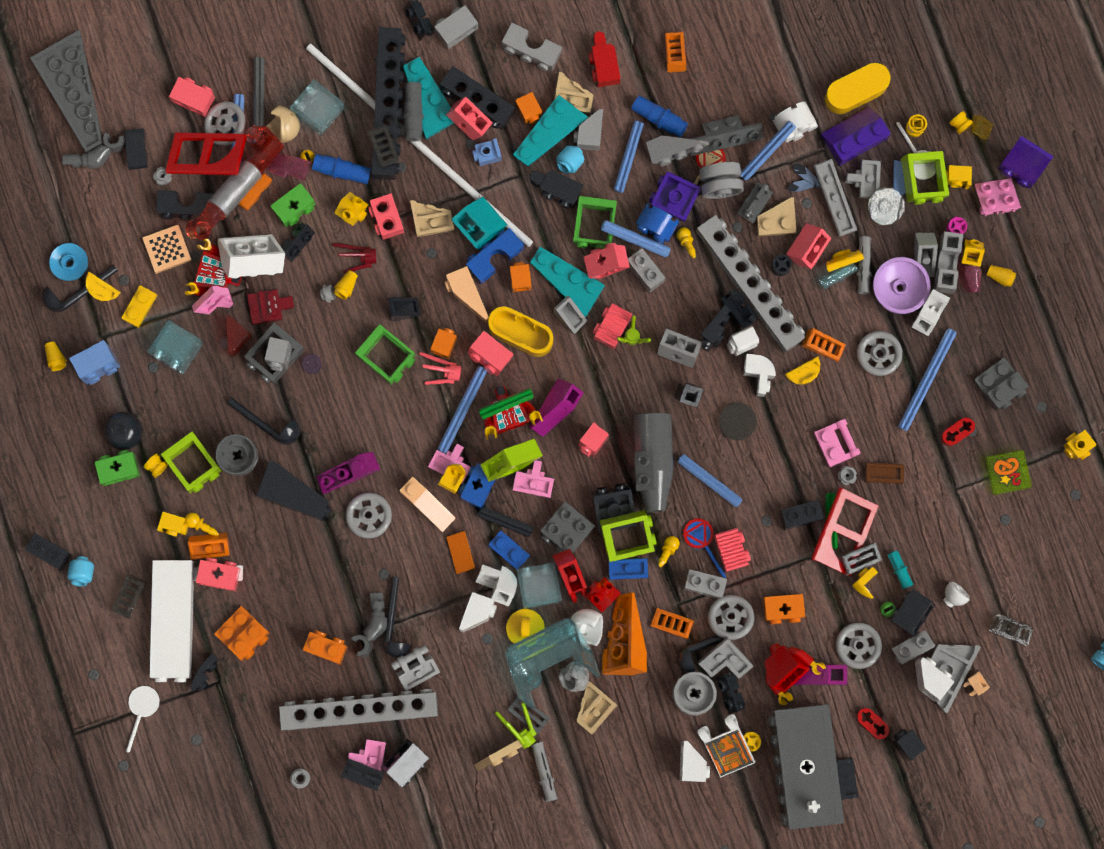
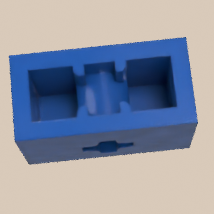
(469, 494)

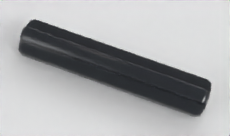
(505, 521)

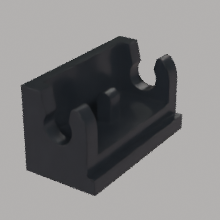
(847, 779)

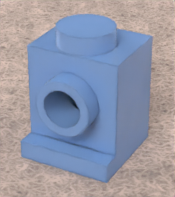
(492, 157)

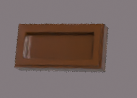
(884, 473)

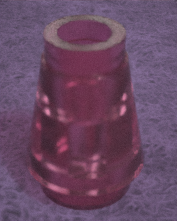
(973, 278)

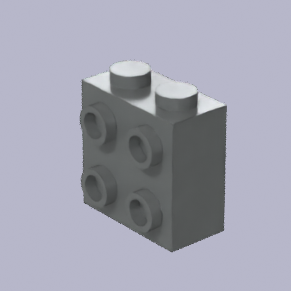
(566, 529)

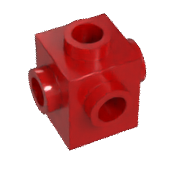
(602, 594)

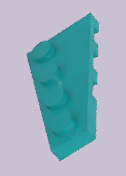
(434, 103)
(553, 126)
(568, 280)

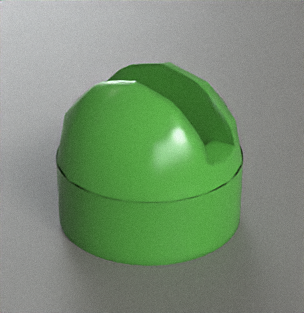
(885, 605)

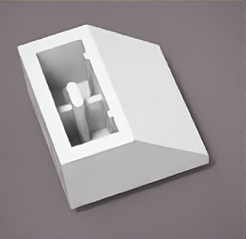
(931, 680)

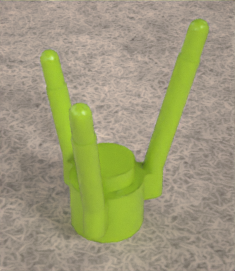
(632, 335)
(525, 737)

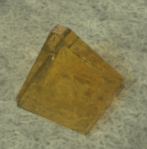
(981, 126)

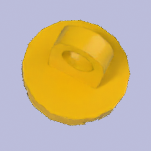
(523, 624)

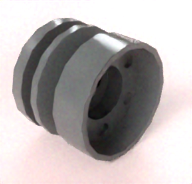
(233, 444)

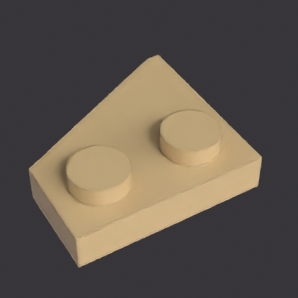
(574, 94)
(431, 220)
(778, 220)
(496, 758)

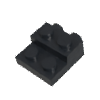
(714, 331)
(613, 503)

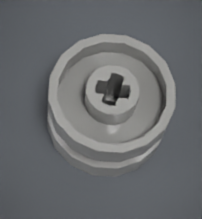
(721, 180)
(705, 693)

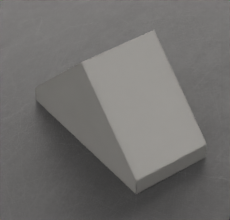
(570, 315)

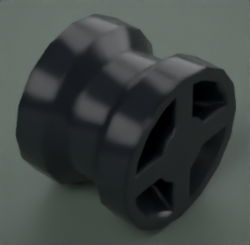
(781, 261)

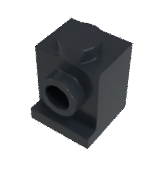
(688, 394)

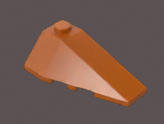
(626, 644)

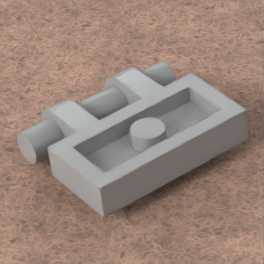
(417, 672)

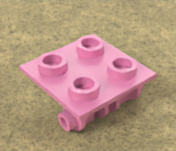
(997, 197)

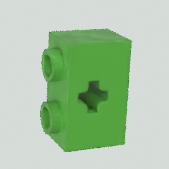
(297, 196)
(128, 469)

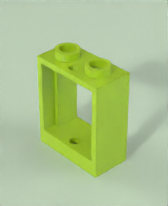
(912, 194)
(180, 447)
(511, 460)
(622, 520)

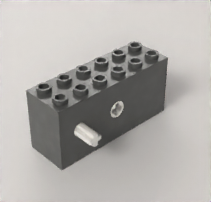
(812, 794)

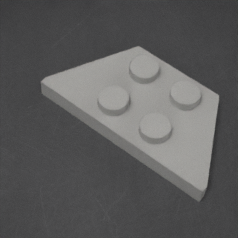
(957, 662)

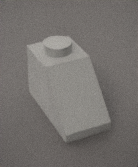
(589, 132)
(926, 251)

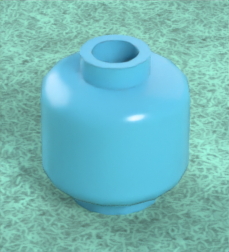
(570, 159)
(80, 571)

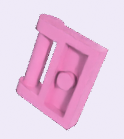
(831, 446)

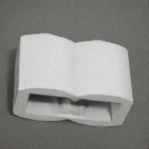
(743, 341)

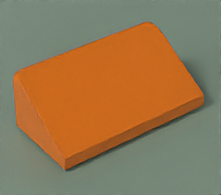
(208, 546)
(460, 552)

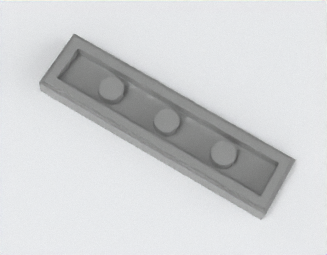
(835, 197)

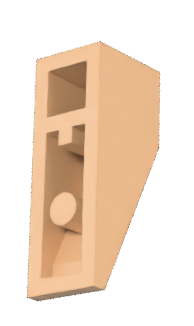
(465, 291)
(427, 504)

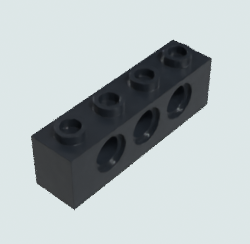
(457, 78)

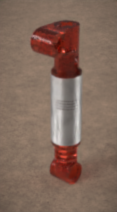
(238, 185)

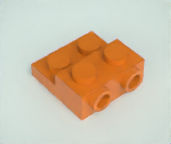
(242, 634)

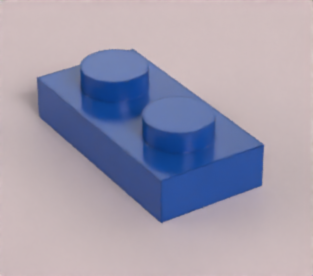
(509, 550)
(628, 569)

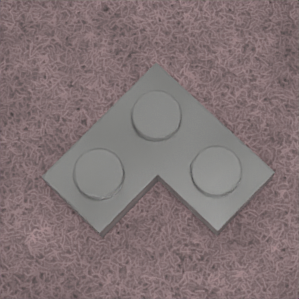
(724, 655)

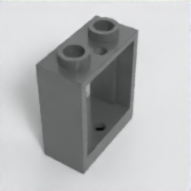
(281, 334)

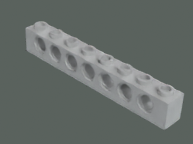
(717, 226)
(289, 721)

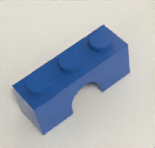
(506, 244)

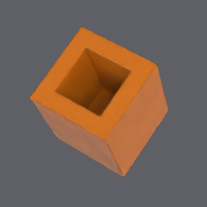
(529, 108)
(520, 277)
(443, 343)

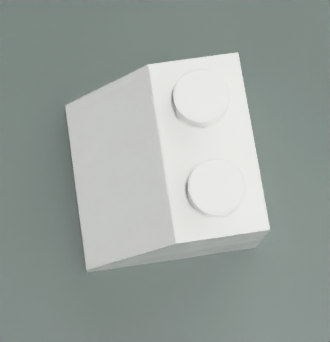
(477, 612)
(692, 764)

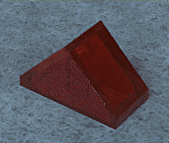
(236, 336)

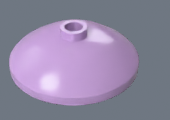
(907, 274)

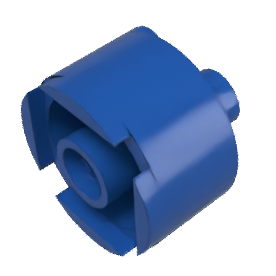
(656, 223)

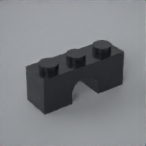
(169, 206)

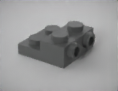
(1001, 384)

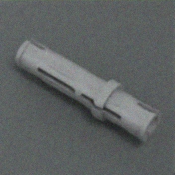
(864, 266)
(544, 772)

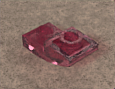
(290, 165)

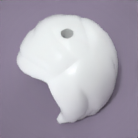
(590, 624)

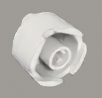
(800, 117)

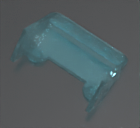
(544, 650)

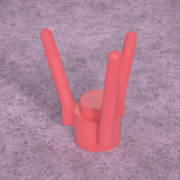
(451, 371)

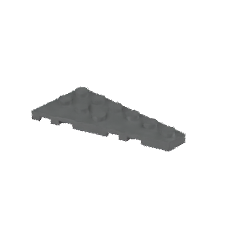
(68, 79)

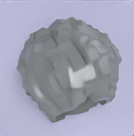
(574, 677)

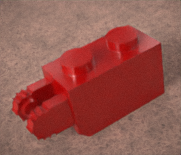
(604, 61)
(570, 574)

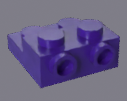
(675, 196)

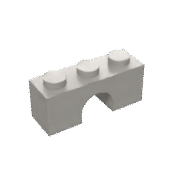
(544, 56)
(948, 256)

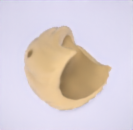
(285, 124)

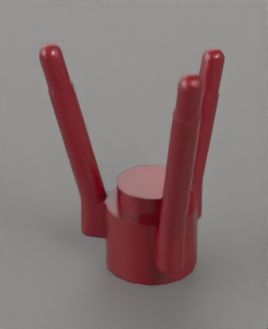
(366, 253)

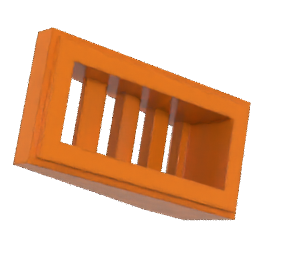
(675, 64)
(821, 350)
(685, 634)

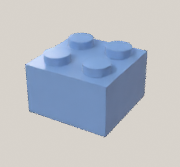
(95, 363)

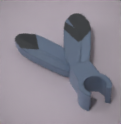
(809, 179)

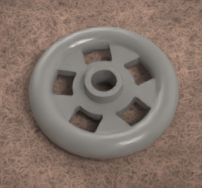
(215, 111)
(879, 369)
(371, 531)
(732, 601)
(858, 662)

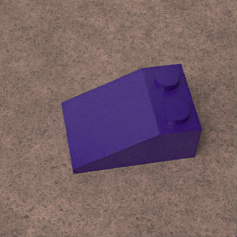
(1025, 162)

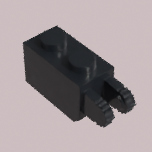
(557, 187)

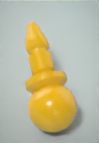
(684, 236)
(194, 521)
(670, 545)

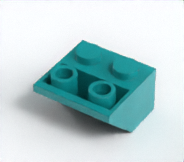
(479, 222)

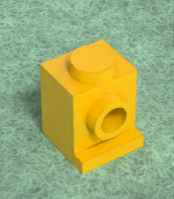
(959, 176)
(975, 249)
(172, 524)

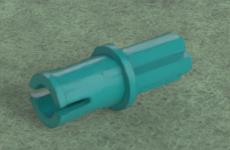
(900, 569)

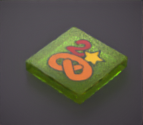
(1008, 472)

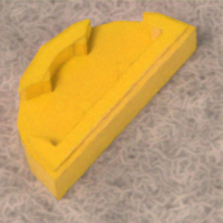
(843, 259)
(100, 289)
(805, 373)

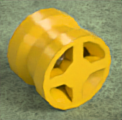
(961, 122)
(155, 465)
(753, 741)

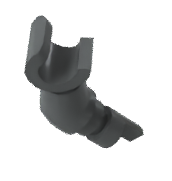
(98, 156)
(376, 626)

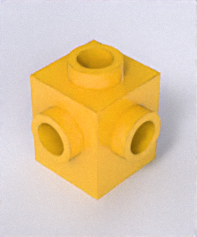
(351, 209)
(1082, 440)

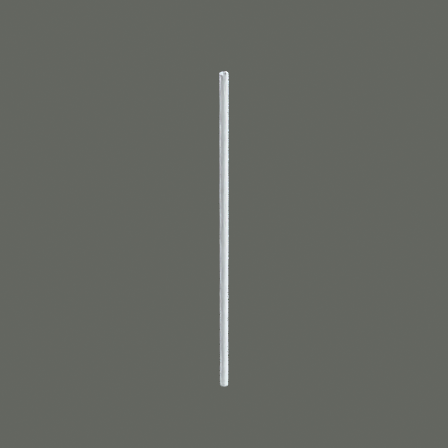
(423, 148)

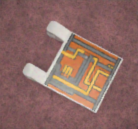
(728, 749)

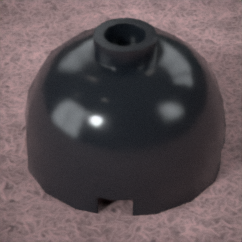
(123, 430)

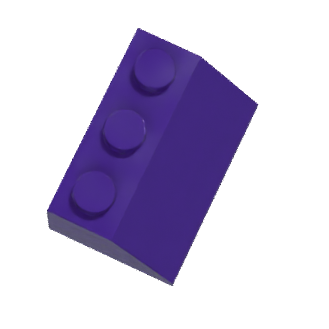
(855, 135)

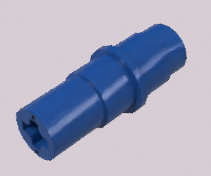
(659, 116)
(341, 169)

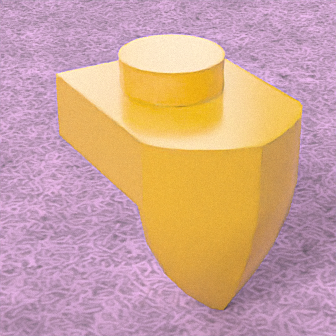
(452, 477)
(865, 575)

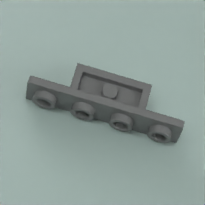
(728, 133)

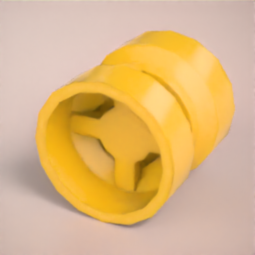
(916, 129)

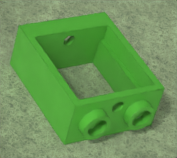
(595, 204)
(369, 344)

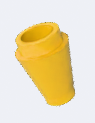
(1002, 275)
(345, 286)
(55, 358)

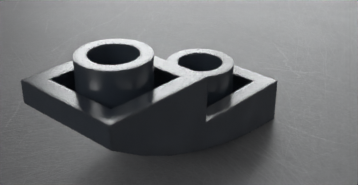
(136, 149)
(200, 679)

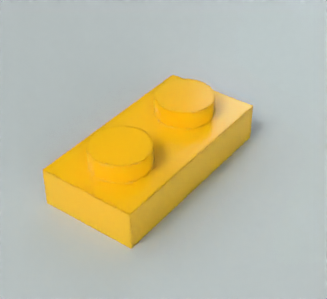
(139, 306)

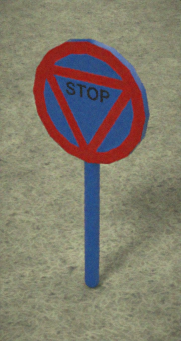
(699, 534)

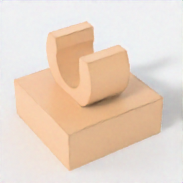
(978, 683)

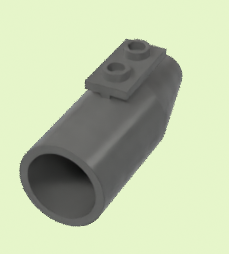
(653, 459)

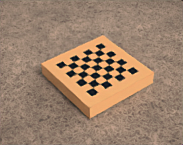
(167, 249)

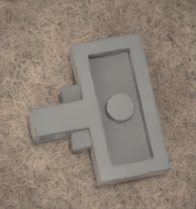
(866, 178)

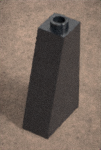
(289, 492)

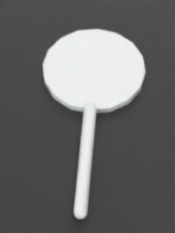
(922, 171)
(143, 703)

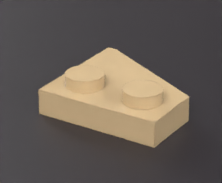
(594, 708)

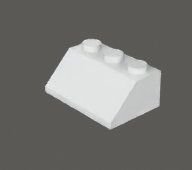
(251, 255)

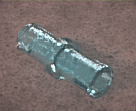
(837, 275)

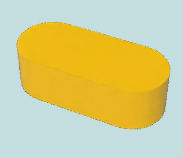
(857, 88)
(520, 331)

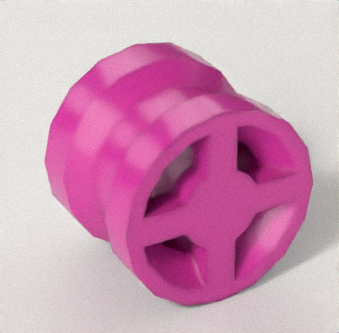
(959, 224)

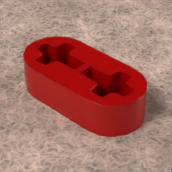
(960, 435)
(875, 720)

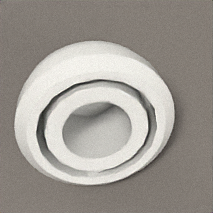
(955, 595)

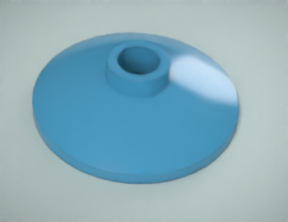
(62, 255)

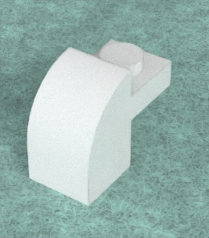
(930, 312)
(762, 368)
(502, 582)

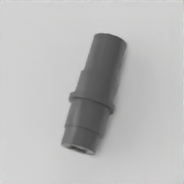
(413, 112)

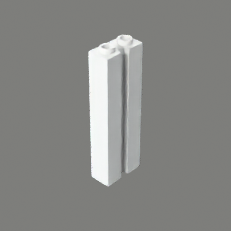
(172, 620)

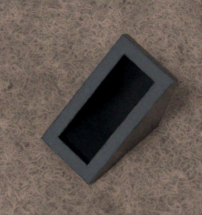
(403, 308)

